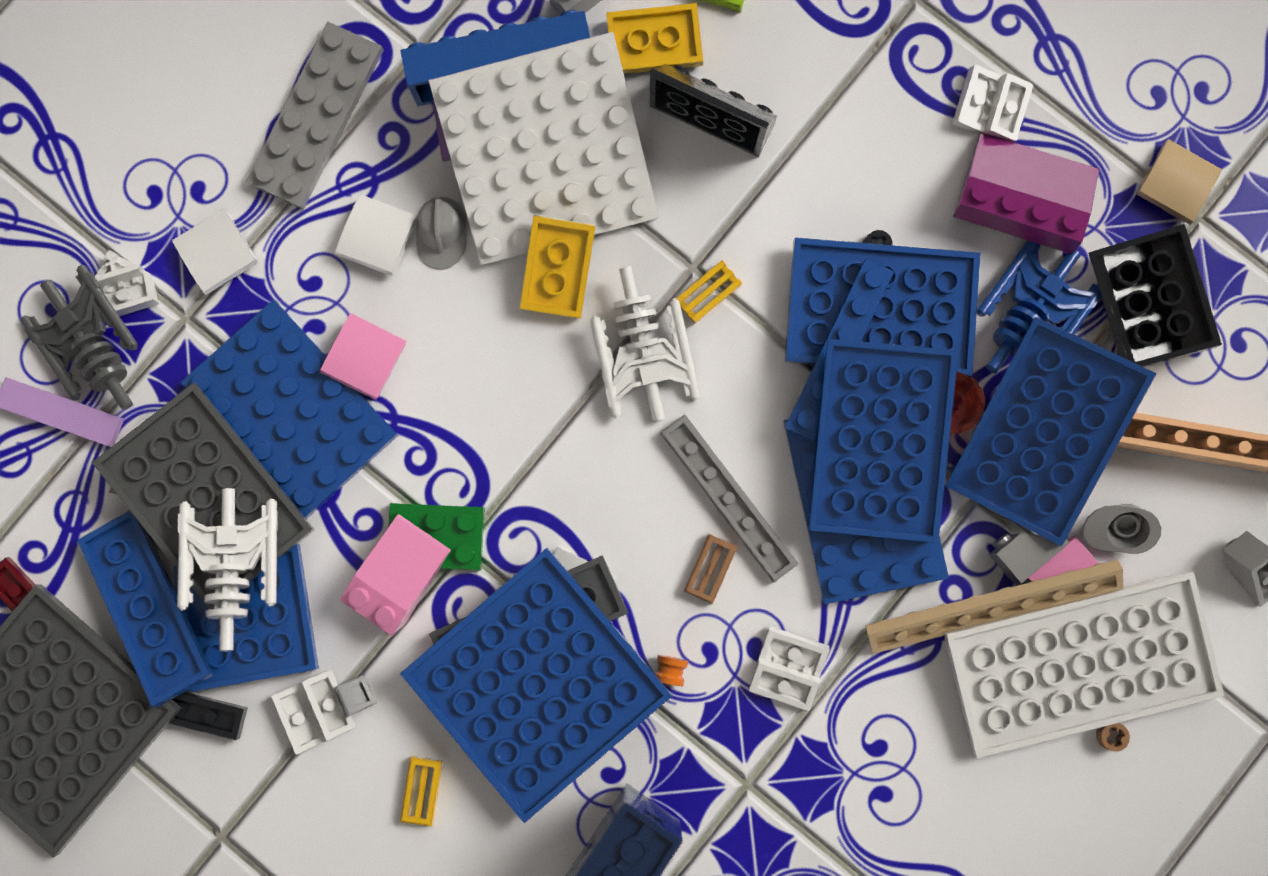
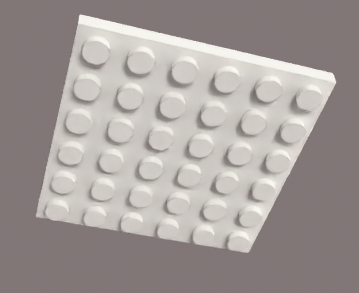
(545, 141)

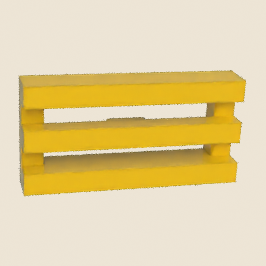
(728, 275)
(425, 763)

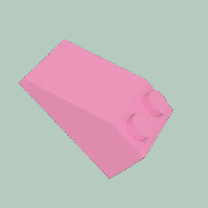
(395, 575)

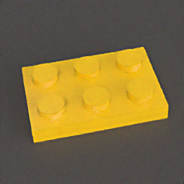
(657, 37)
(557, 266)

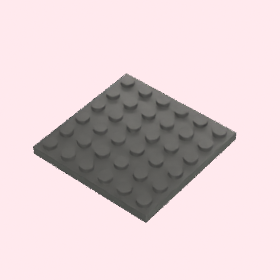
(67, 720)

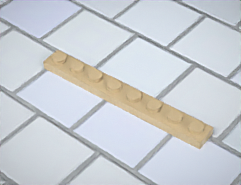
(997, 605)

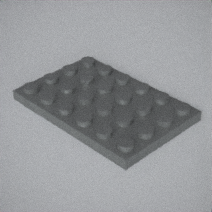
(189, 457)

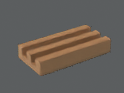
(700, 592)

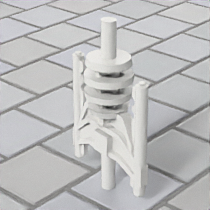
(644, 359)
(227, 553)

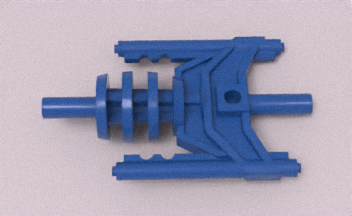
(1038, 295)

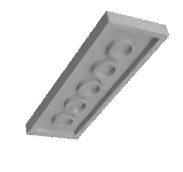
(315, 115)

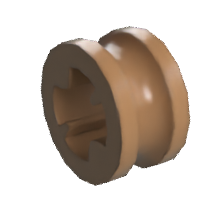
(1122, 739)

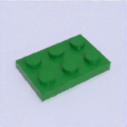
(453, 526)

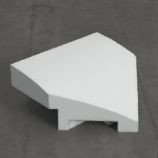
(126, 284)

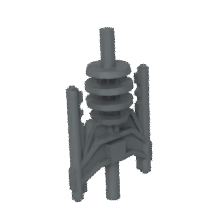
(77, 336)

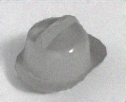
(441, 233)
(1122, 529)

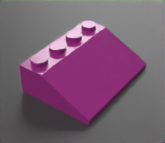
(1028, 193)

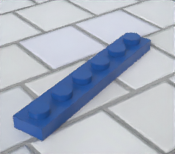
(849, 325)

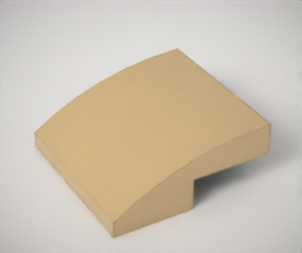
(1179, 182)

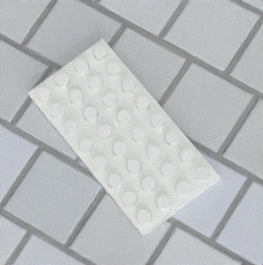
(1084, 664)

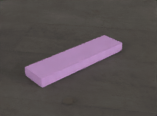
(60, 412)

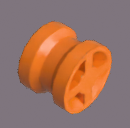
(671, 670)

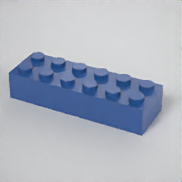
(483, 47)

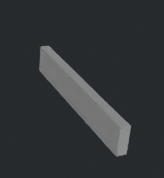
(729, 498)

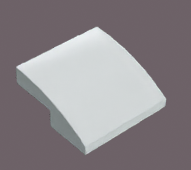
(992, 103)
(376, 235)
(215, 251)
(789, 668)
(312, 712)

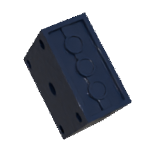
(630, 840)

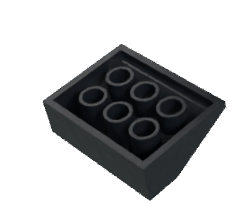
(710, 108)
(1155, 297)

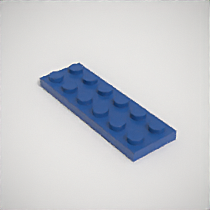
(145, 609)

